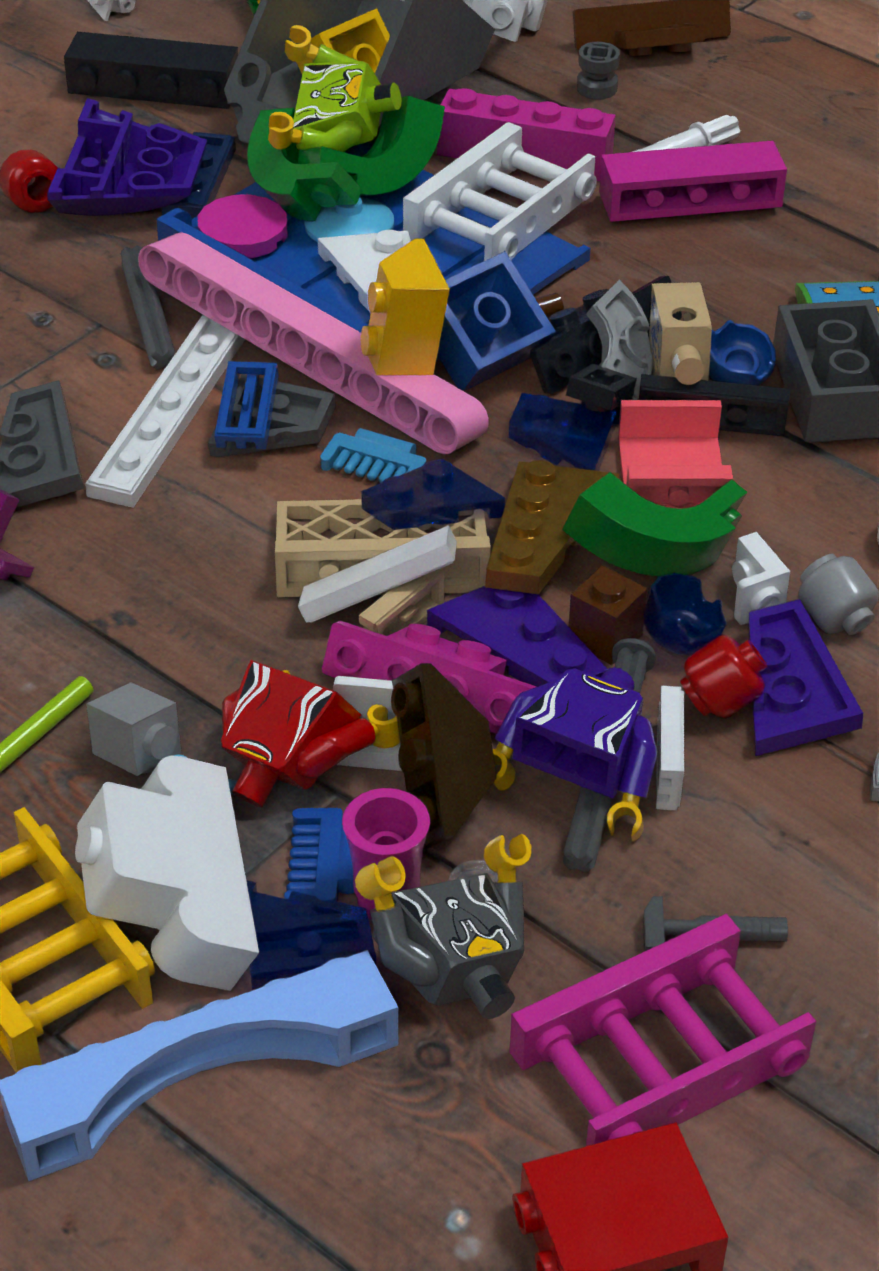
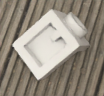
(759, 577)

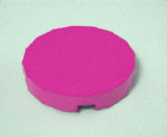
(245, 223)

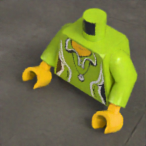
(335, 102)

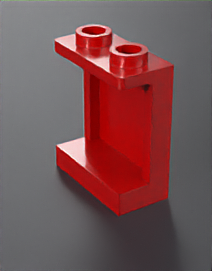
(621, 1207)

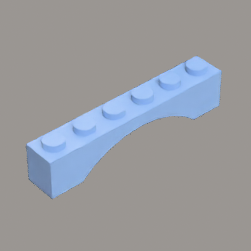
(72, 1104)

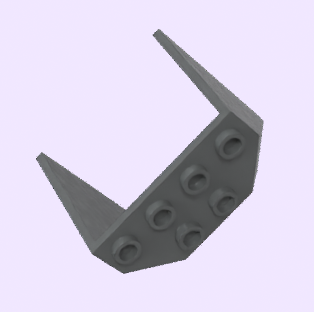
(426, 51)

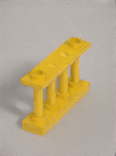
(126, 961)

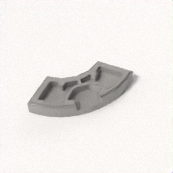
(623, 333)

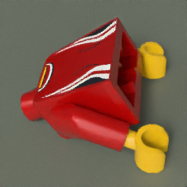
(294, 731)

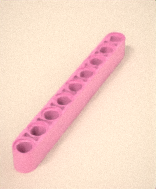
(310, 342)

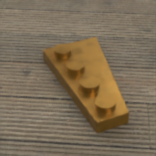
(530, 533)

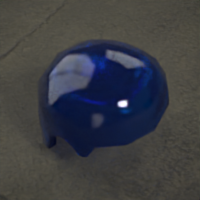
(680, 615)

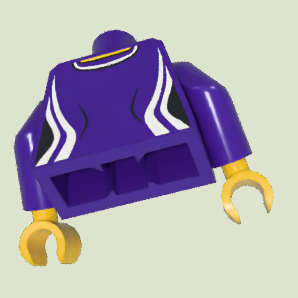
(585, 734)

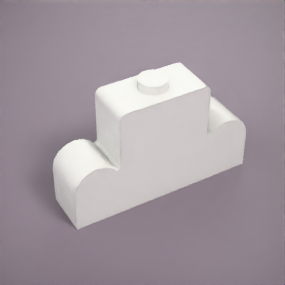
(173, 865)

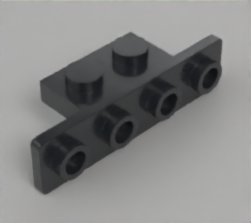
(578, 341)

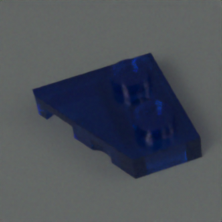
(303, 934)

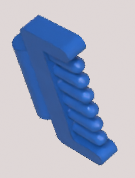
(319, 855)

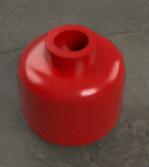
(26, 180)
(724, 676)

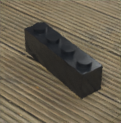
(149, 69)

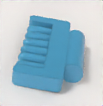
(370, 449)

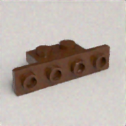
(653, 24)

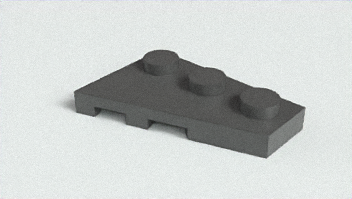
(38, 446)

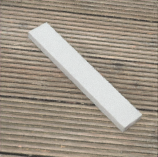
(163, 414)

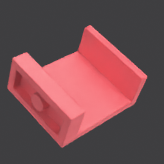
(672, 450)

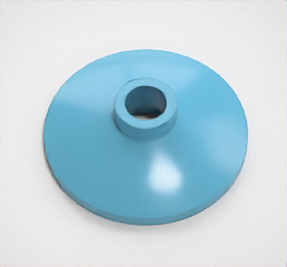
(343, 220)

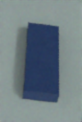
(210, 174)

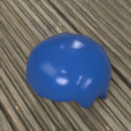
(741, 354)

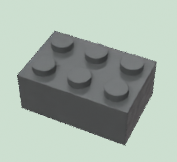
(831, 367)

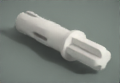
(699, 134)

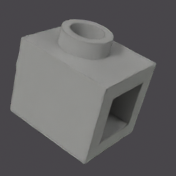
(133, 728)

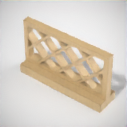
(307, 556)

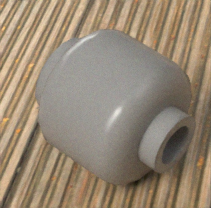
(838, 594)

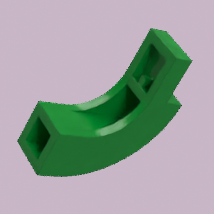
(400, 151)
(296, 187)
(650, 537)

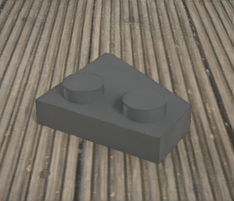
(296, 420)

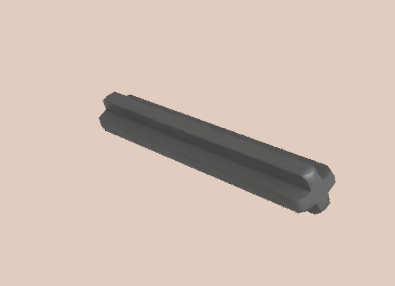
(148, 311)

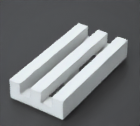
(670, 748)

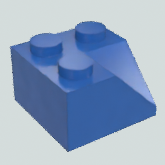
(489, 322)

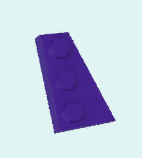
(518, 630)
(803, 686)

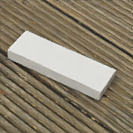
(378, 574)

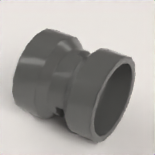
(598, 70)

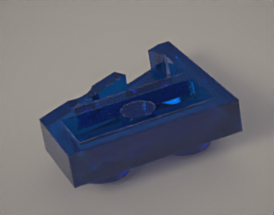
(562, 430)
(429, 497)

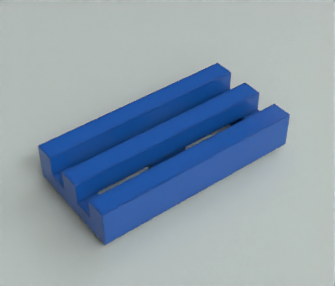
(243, 433)

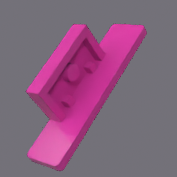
(464, 664)

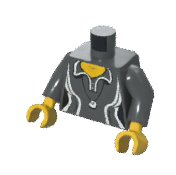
(455, 934)

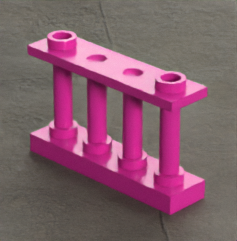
(657, 982)

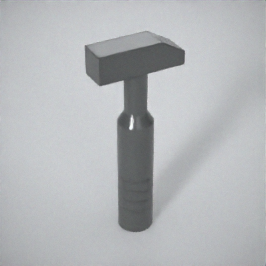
(752, 928)

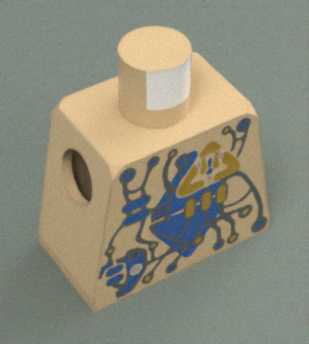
(679, 346)

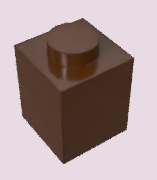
(607, 611)

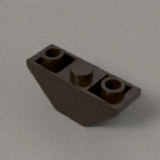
(441, 749)

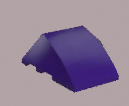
(125, 166)

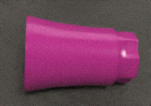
(383, 826)

